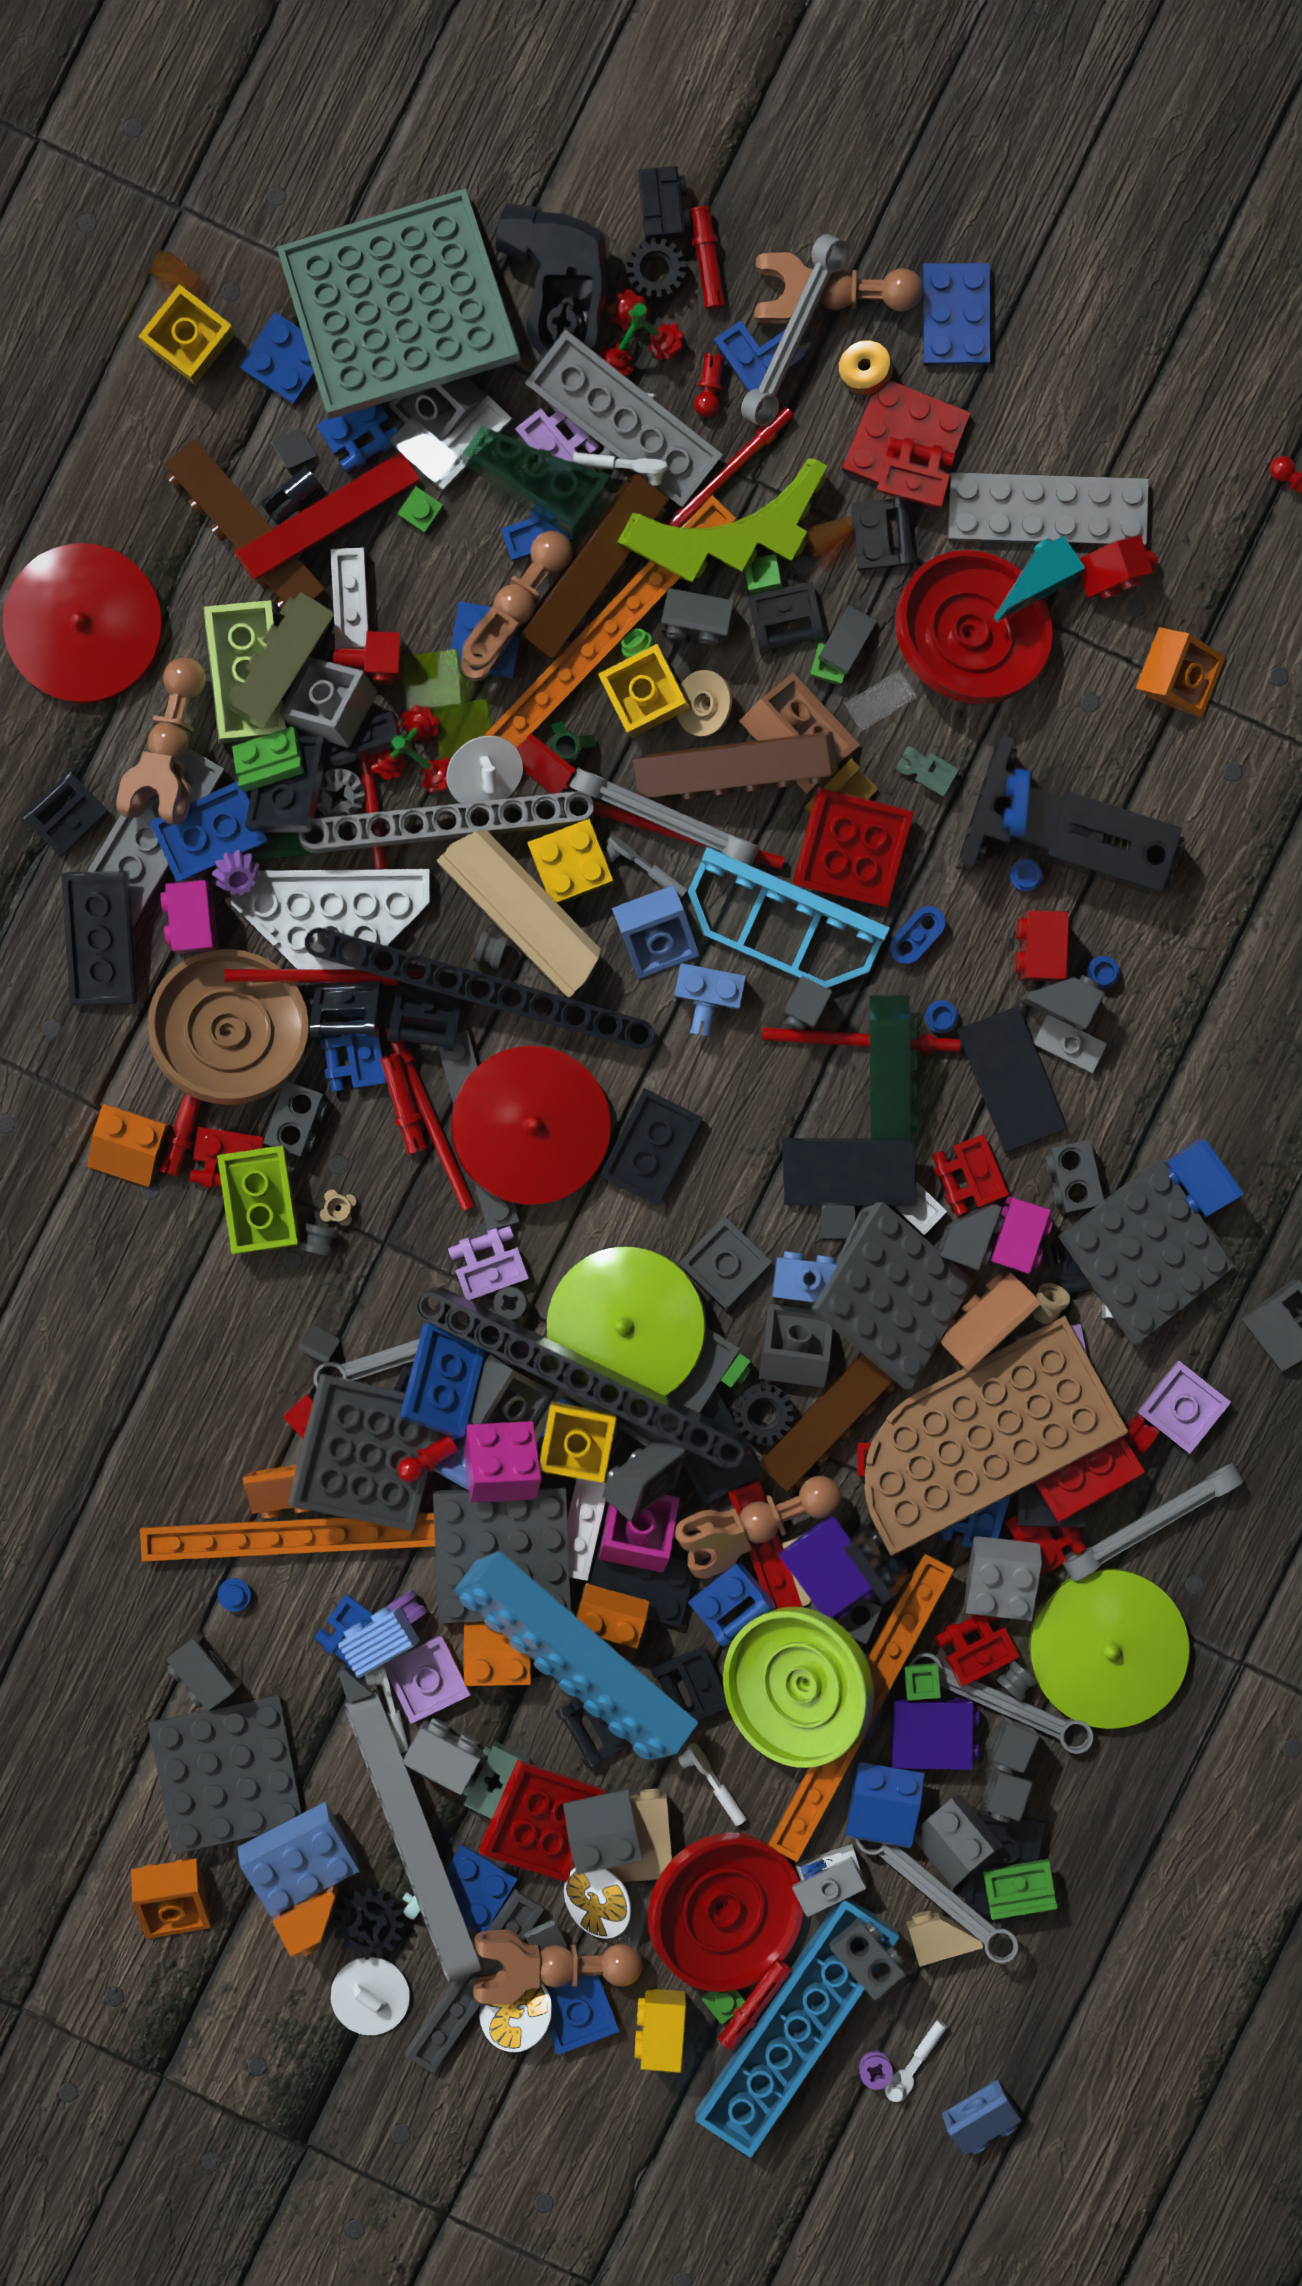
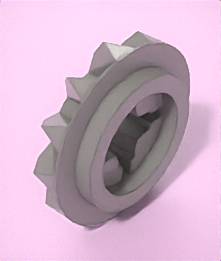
(353, 791)

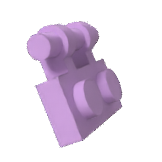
(542, 432)
(491, 1273)

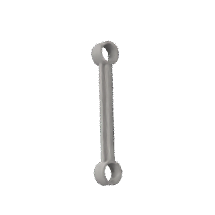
(795, 330)
(664, 816)
(378, 1361)
(1213, 1486)
(1009, 1705)
(942, 1897)

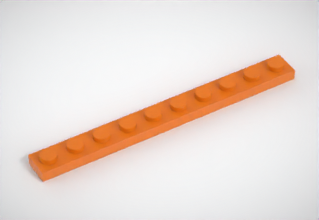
(597, 639)
(280, 1537)
(884, 1664)

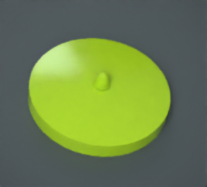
(630, 1316)
(1109, 1648)
(798, 1687)

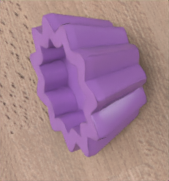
(236, 873)

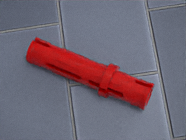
(705, 246)
(403, 1104)
(181, 1135)
(746, 2015)

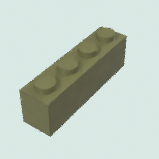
(281, 659)

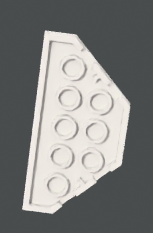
(352, 902)

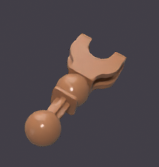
(899, 289)
(514, 605)
(168, 742)
(727, 1535)
(553, 1966)

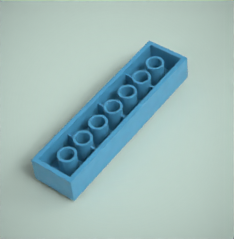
(575, 1657)
(788, 2034)

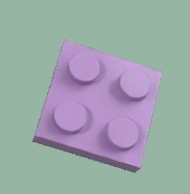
(1183, 1407)
(426, 1679)

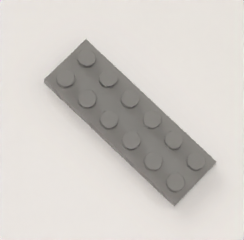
(622, 415)
(1046, 507)
(133, 842)

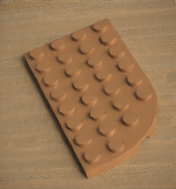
(986, 1435)

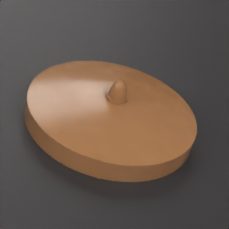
(226, 1037)

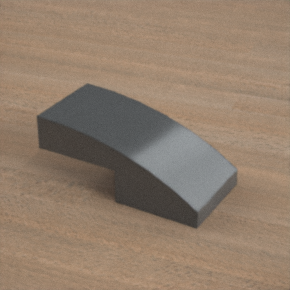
(847, 639)

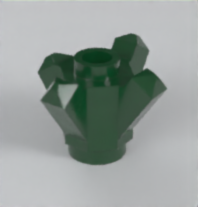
(569, 745)

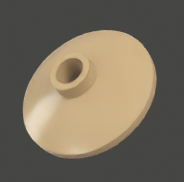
(699, 690)

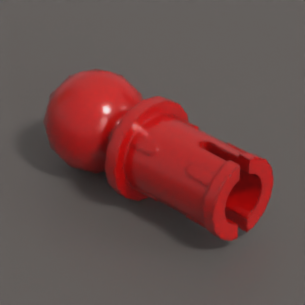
(707, 403)
(1283, 469)
(412, 1468)

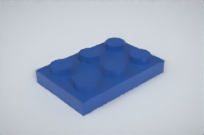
(956, 313)
(210, 829)
(442, 1382)

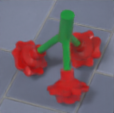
(630, 314)
(389, 763)

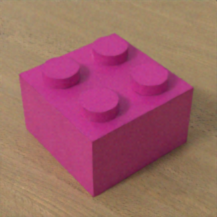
(191, 917)
(1020, 1235)
(501, 1462)
(645, 1540)

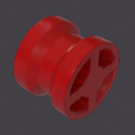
(1140, 1434)

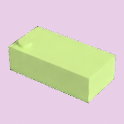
(232, 638)

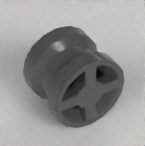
(490, 950)
(318, 1239)
(508, 1298)
(1017, 1680)

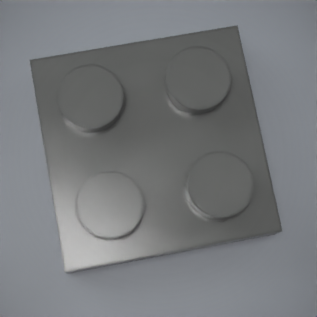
(725, 1262)

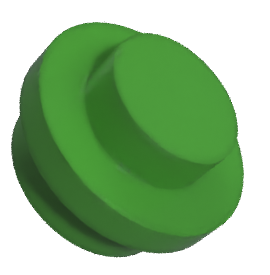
(635, 642)

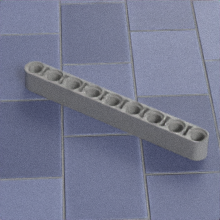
(460, 812)
(412, 1837)

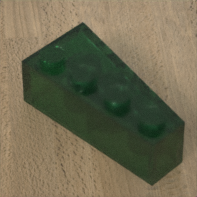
(541, 482)
(891, 1067)

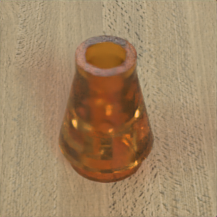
(173, 271)
(826, 536)

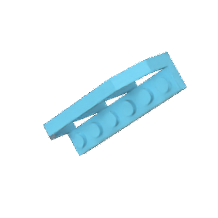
(779, 891)

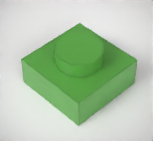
(420, 510)
(763, 574)
(823, 671)
(737, 1371)
(922, 1681)
(723, 2003)

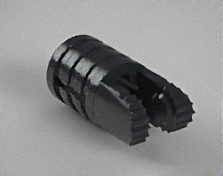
(298, 490)

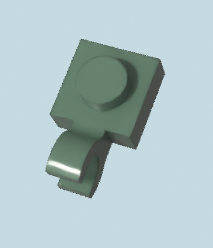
(931, 771)

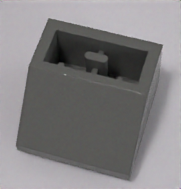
(696, 617)
(968, 1236)
(1279, 1325)

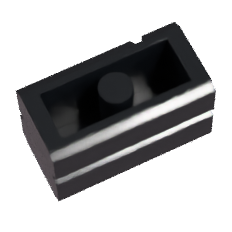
(662, 204)

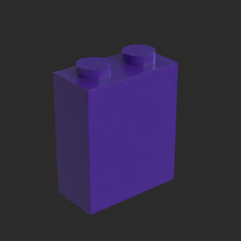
(826, 1569)
(933, 1733)

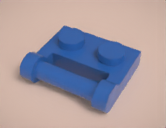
(724, 1595)

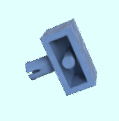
(708, 991)
(801, 1278)

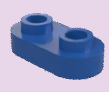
(1019, 789)
(917, 935)

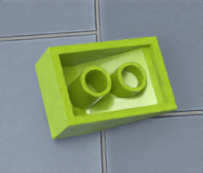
(258, 1200)

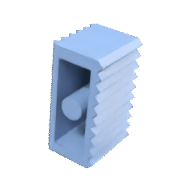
(377, 1641)

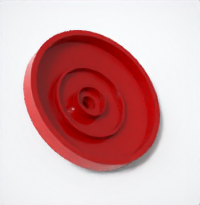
(82, 623)
(951, 632)
(530, 1125)
(724, 1912)

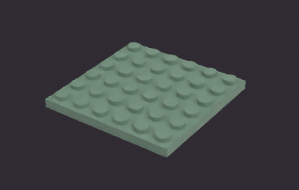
(397, 303)

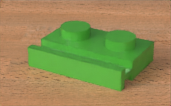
(268, 759)
(1020, 1889)

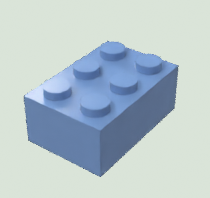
(298, 1859)

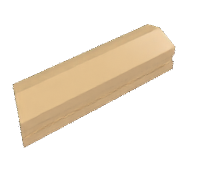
(521, 910)

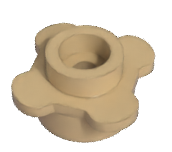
(346, 1203)

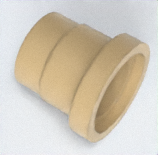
(1053, 1300)

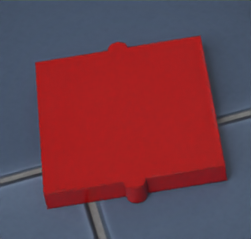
(545, 765)

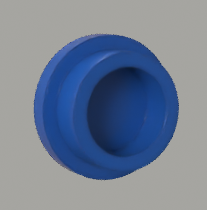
(1026, 874)
(1103, 971)
(941, 1016)
(234, 1594)

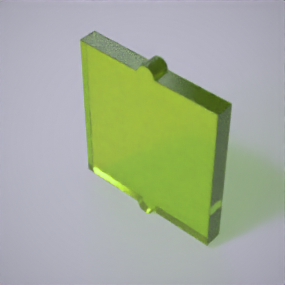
(433, 679)
(460, 725)

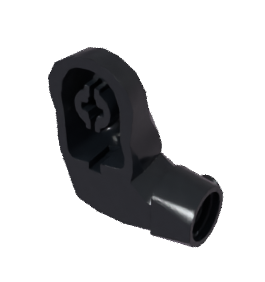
(571, 275)

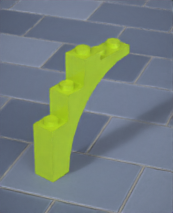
(771, 527)

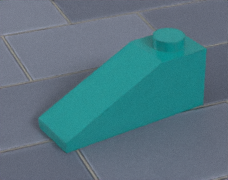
(1047, 571)

